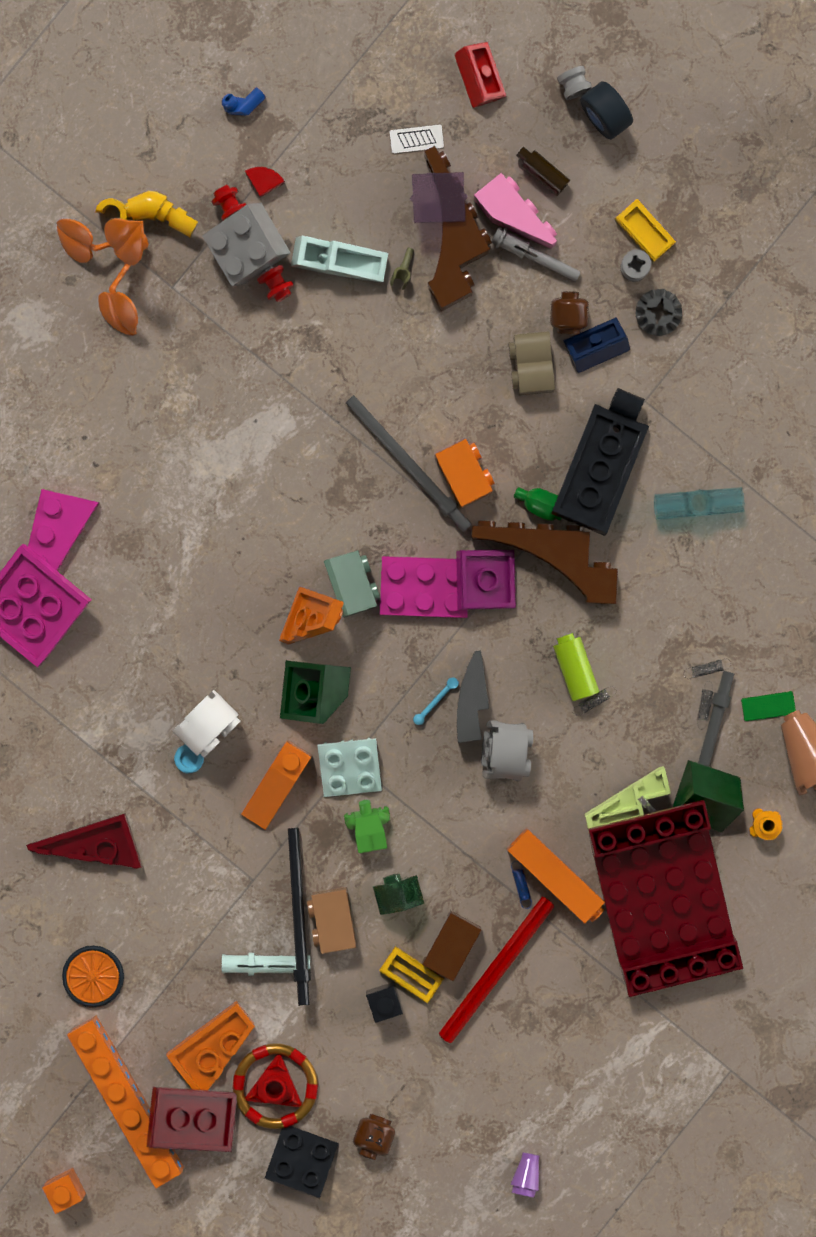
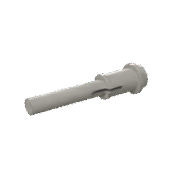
(509, 241)

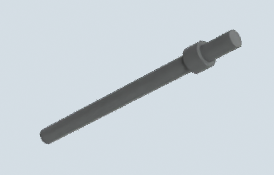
(446, 505)
(720, 700)

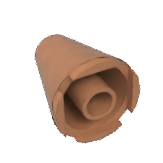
(800, 742)

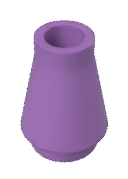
(526, 1176)

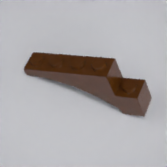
(460, 246)
(562, 550)

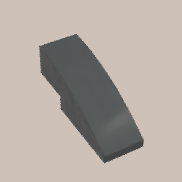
(471, 698)

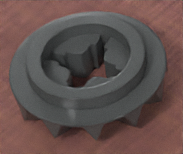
(646, 318)

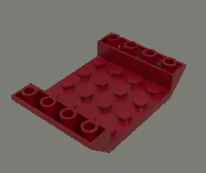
(664, 898)

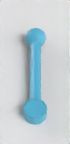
(452, 683)

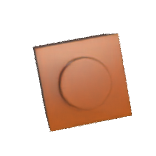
(64, 1190)

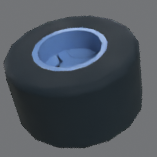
(606, 110)

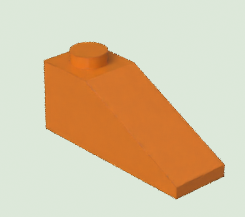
(276, 784)

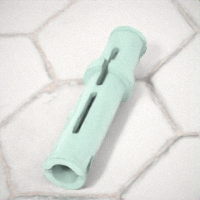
(259, 964)

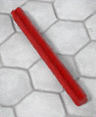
(496, 970)

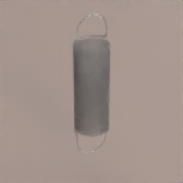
(708, 668)
(594, 700)
(705, 705)

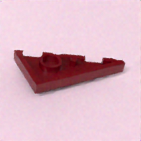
(103, 842)

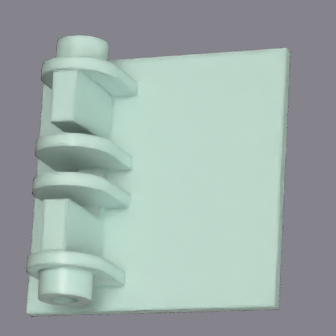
(349, 767)

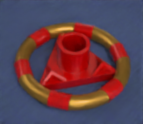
(275, 1086)

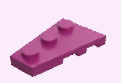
(58, 524)

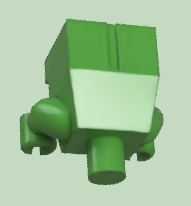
(368, 826)

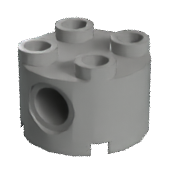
(506, 751)

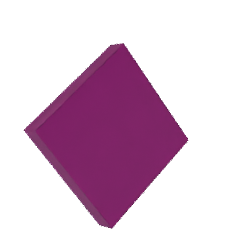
(485, 579)

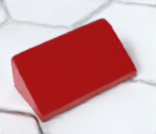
(480, 74)

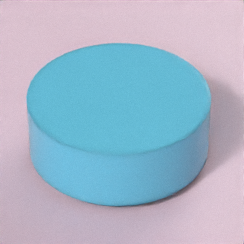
(187, 760)

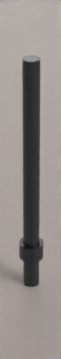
(302, 974)

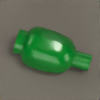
(538, 502)

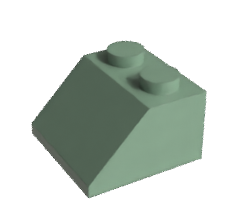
(351, 582)

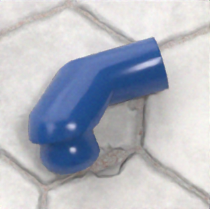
(242, 106)

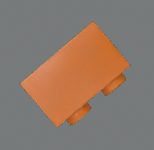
(464, 473)

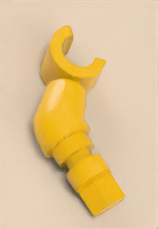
(152, 206)

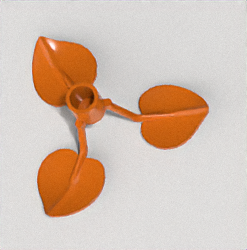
(128, 243)

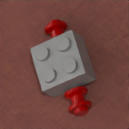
(248, 244)

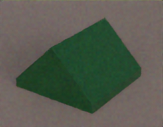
(717, 788)

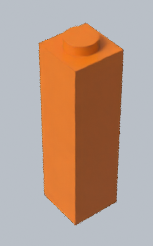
(556, 876)

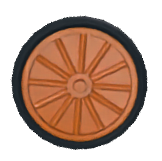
(93, 976)

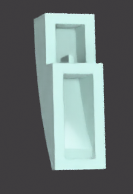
(339, 259)

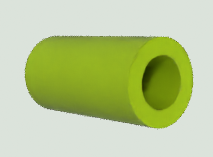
(575, 667)

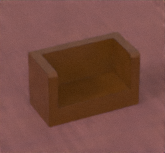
(452, 946)

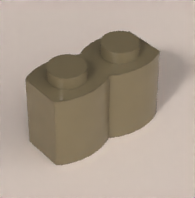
(533, 363)

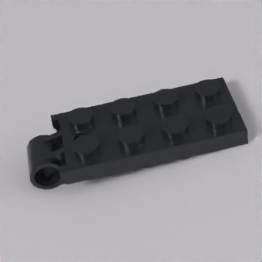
(602, 464)

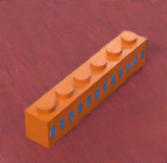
(123, 1098)

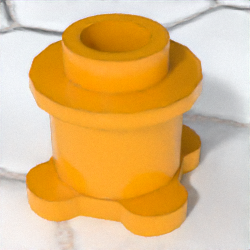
(759, 818)

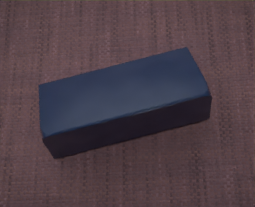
(597, 345)

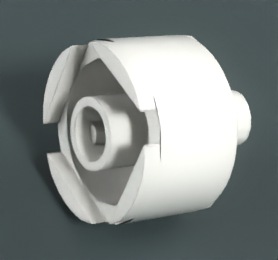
(205, 723)

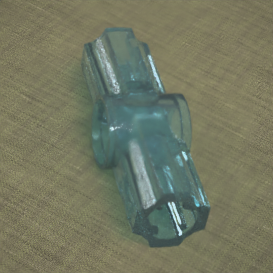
(717, 503)

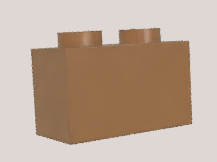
(332, 919)

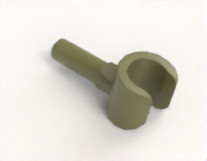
(402, 272)

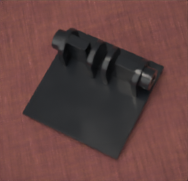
(301, 1161)

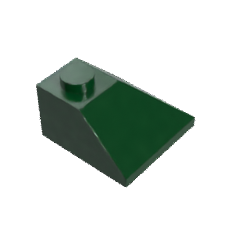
(313, 691)

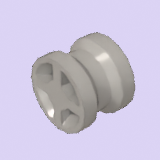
(574, 82)
(635, 271)

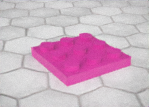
(36, 605)

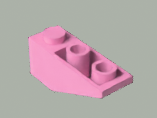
(507, 209)

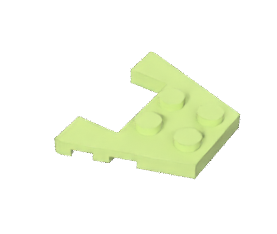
(626, 802)

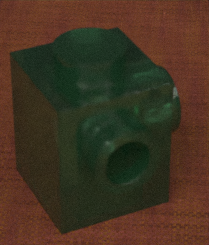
(398, 894)

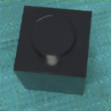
(384, 1002)

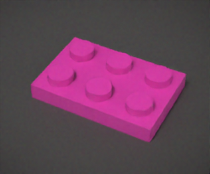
(419, 587)

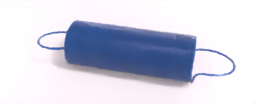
(521, 884)

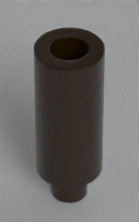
(543, 171)

